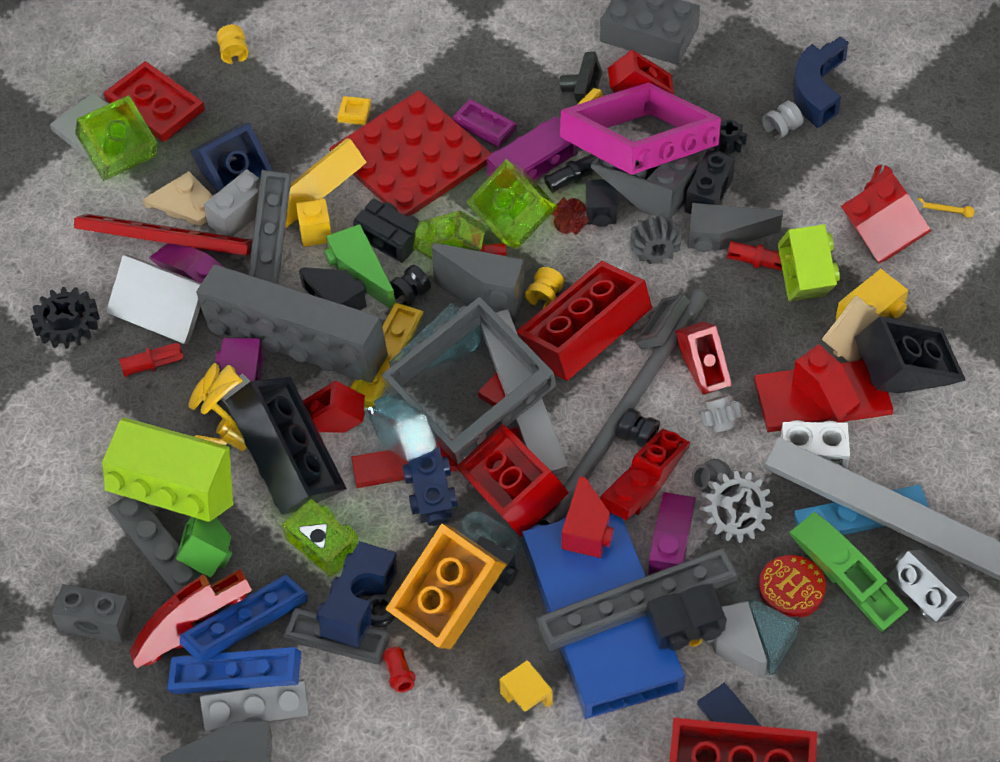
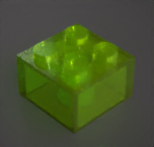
(116, 138)
(511, 204)

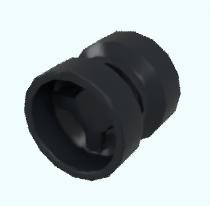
(410, 284)
(637, 427)

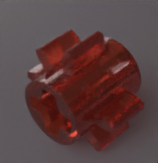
(570, 216)

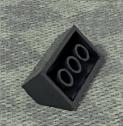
(284, 443)

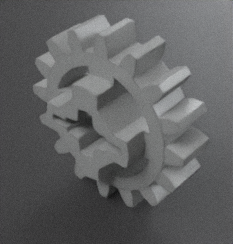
(741, 493)

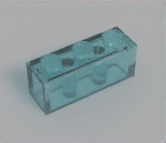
(401, 427)

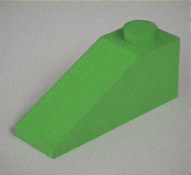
(352, 252)

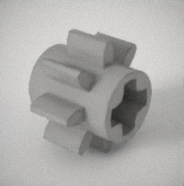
(721, 413)

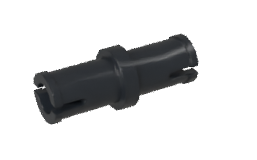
(570, 173)

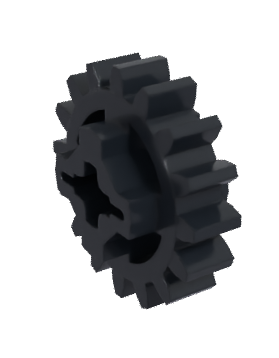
(64, 317)

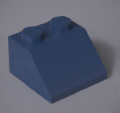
(230, 155)

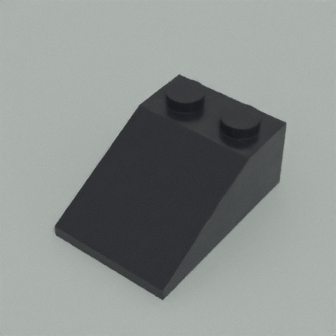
(907, 356)

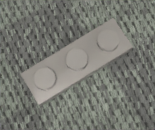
(260, 703)

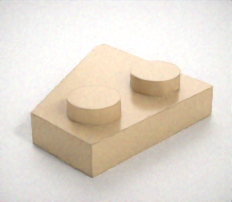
(181, 199)

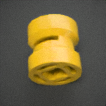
(232, 43)
(545, 286)

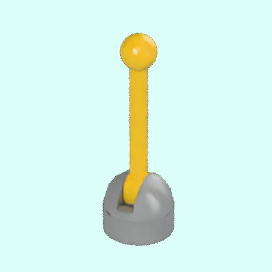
(967, 211)

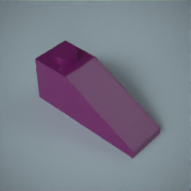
(184, 261)
(243, 355)
(671, 532)

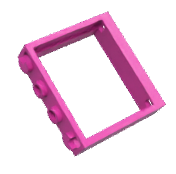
(588, 126)

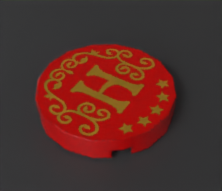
(792, 585)

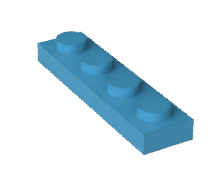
(849, 521)

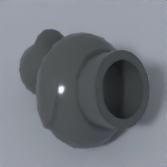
(709, 472)

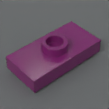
(485, 123)

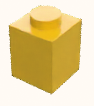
(313, 222)

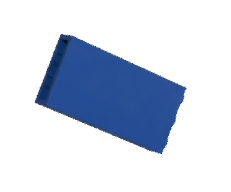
(616, 664)

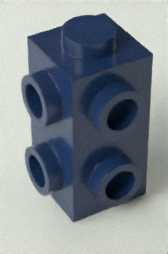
(431, 495)

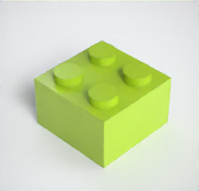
(808, 262)

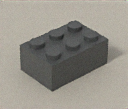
(651, 27)

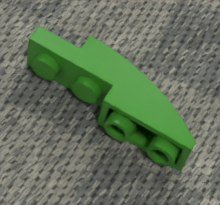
(849, 569)

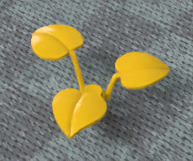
(210, 391)

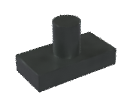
(586, 80)

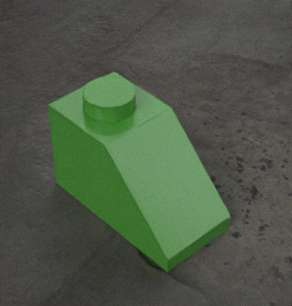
(204, 545)

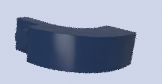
(811, 94)

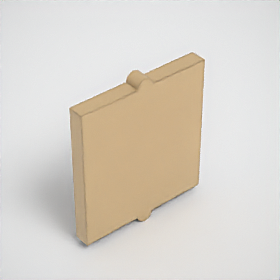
(849, 325)

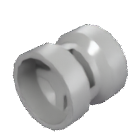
(785, 118)

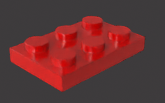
(158, 98)

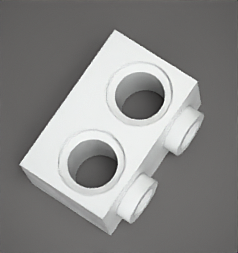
(816, 436)

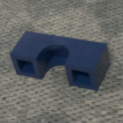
(364, 572)

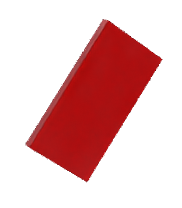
(784, 402)

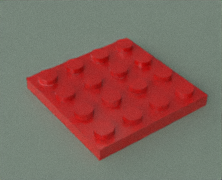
(415, 154)

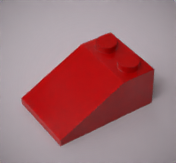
(512, 480)

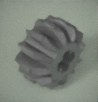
(655, 239)

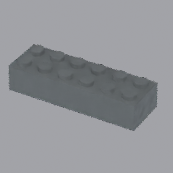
(293, 323)

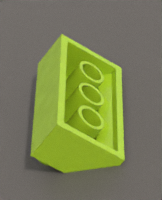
(168, 470)

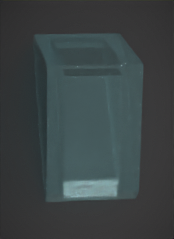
(775, 632)

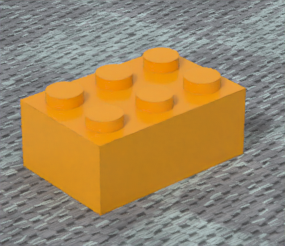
(446, 587)

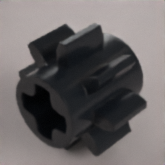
(731, 137)

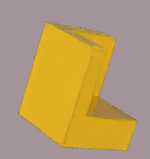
(525, 687)

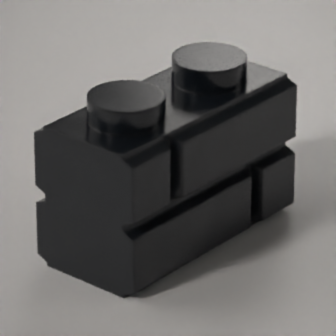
(388, 229)

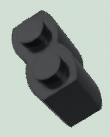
(686, 617)

